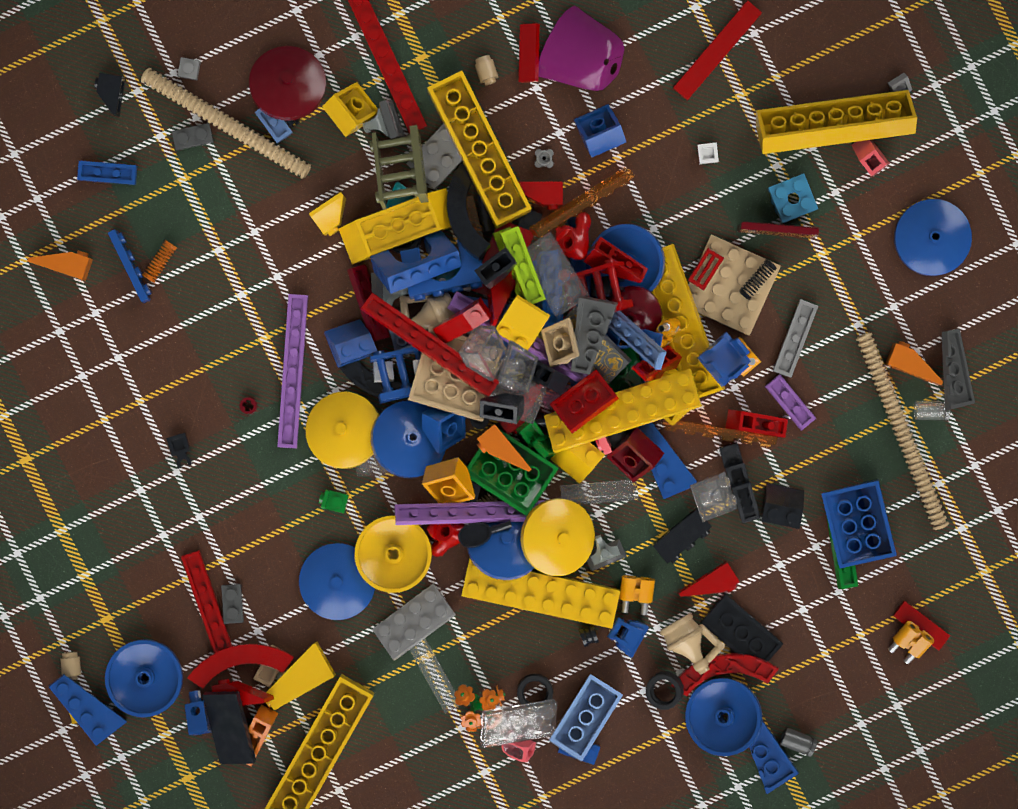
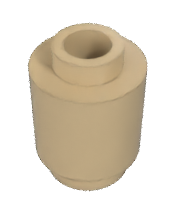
(486, 70)
(70, 665)

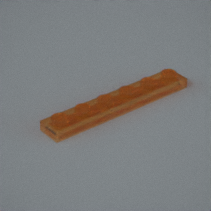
(585, 200)
(727, 434)

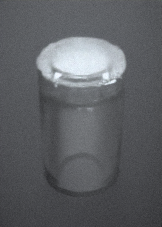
(931, 410)

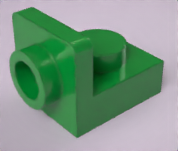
(529, 433)
(544, 447)
(333, 501)

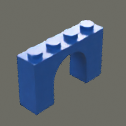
(398, 275)
(464, 278)

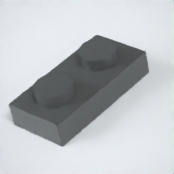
(192, 136)
(232, 603)

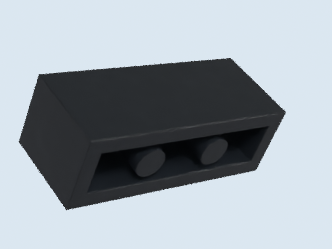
(682, 537)

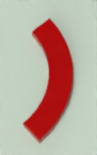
(239, 655)
(729, 664)

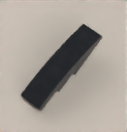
(739, 482)

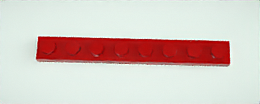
(387, 63)
(426, 343)

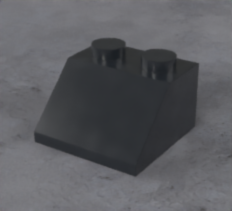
(782, 506)

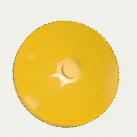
(341, 429)
(557, 537)
(392, 555)

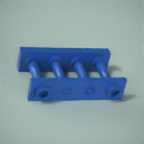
(388, 393)

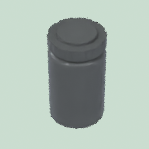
(798, 742)

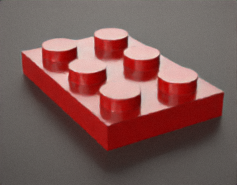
(584, 401)

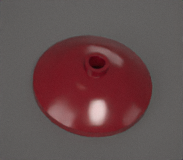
(645, 309)

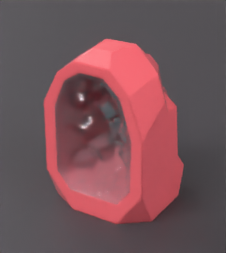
(520, 750)

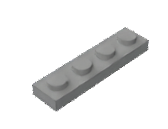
(795, 338)

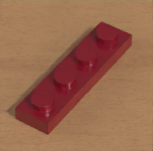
(363, 289)

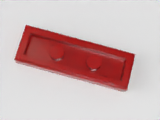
(529, 53)
(907, 613)

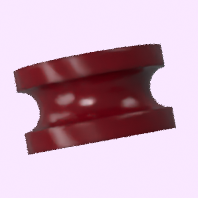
(253, 402)

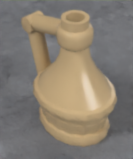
(432, 312)
(685, 639)

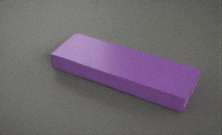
(790, 402)

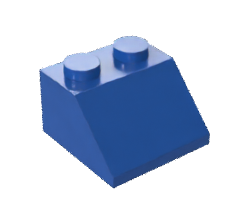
(600, 130)
(350, 343)
(443, 428)

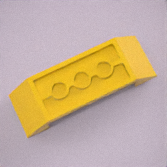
(395, 226)

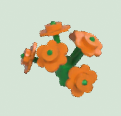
(488, 701)

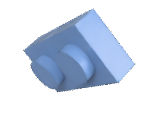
(277, 128)

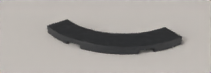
(458, 216)
(365, 379)

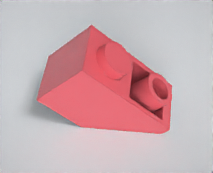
(870, 156)

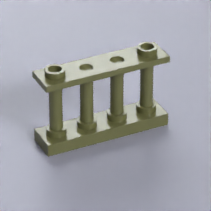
(417, 172)

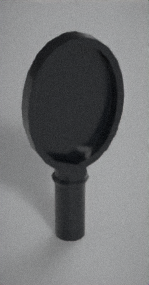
(479, 533)

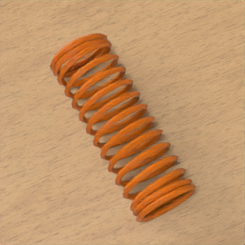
(169, 246)

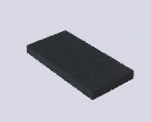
(740, 630)
(229, 727)

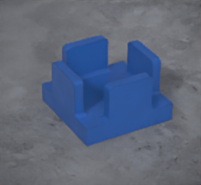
(725, 359)

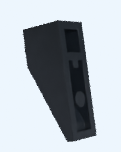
(550, 378)

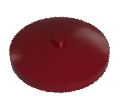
(287, 83)

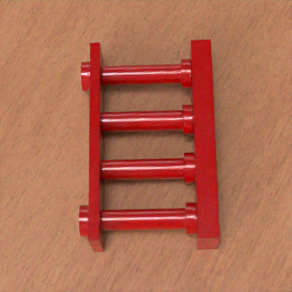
(609, 265)

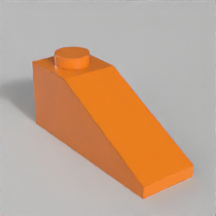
(67, 263)
(909, 362)
(498, 446)
(260, 727)

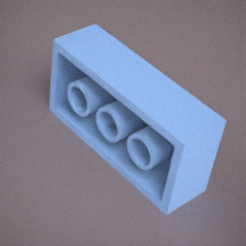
(585, 717)

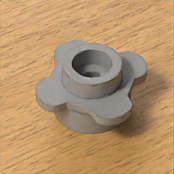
(544, 153)

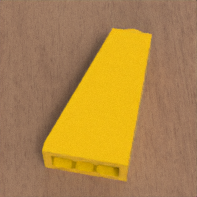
(301, 677)

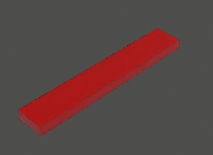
(717, 50)
(206, 601)

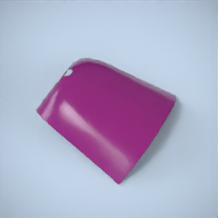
(578, 52)

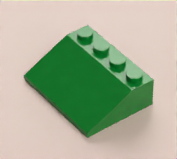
(509, 482)

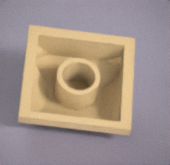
(560, 342)

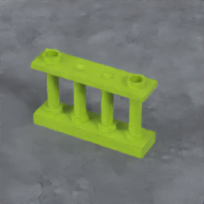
(524, 272)

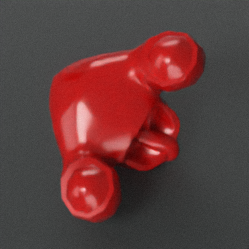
(575, 240)
(445, 535)

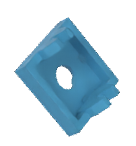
(779, 198)

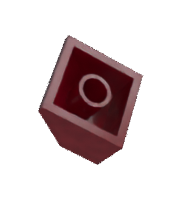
(635, 454)

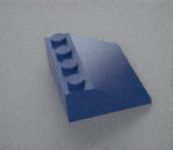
(859, 524)

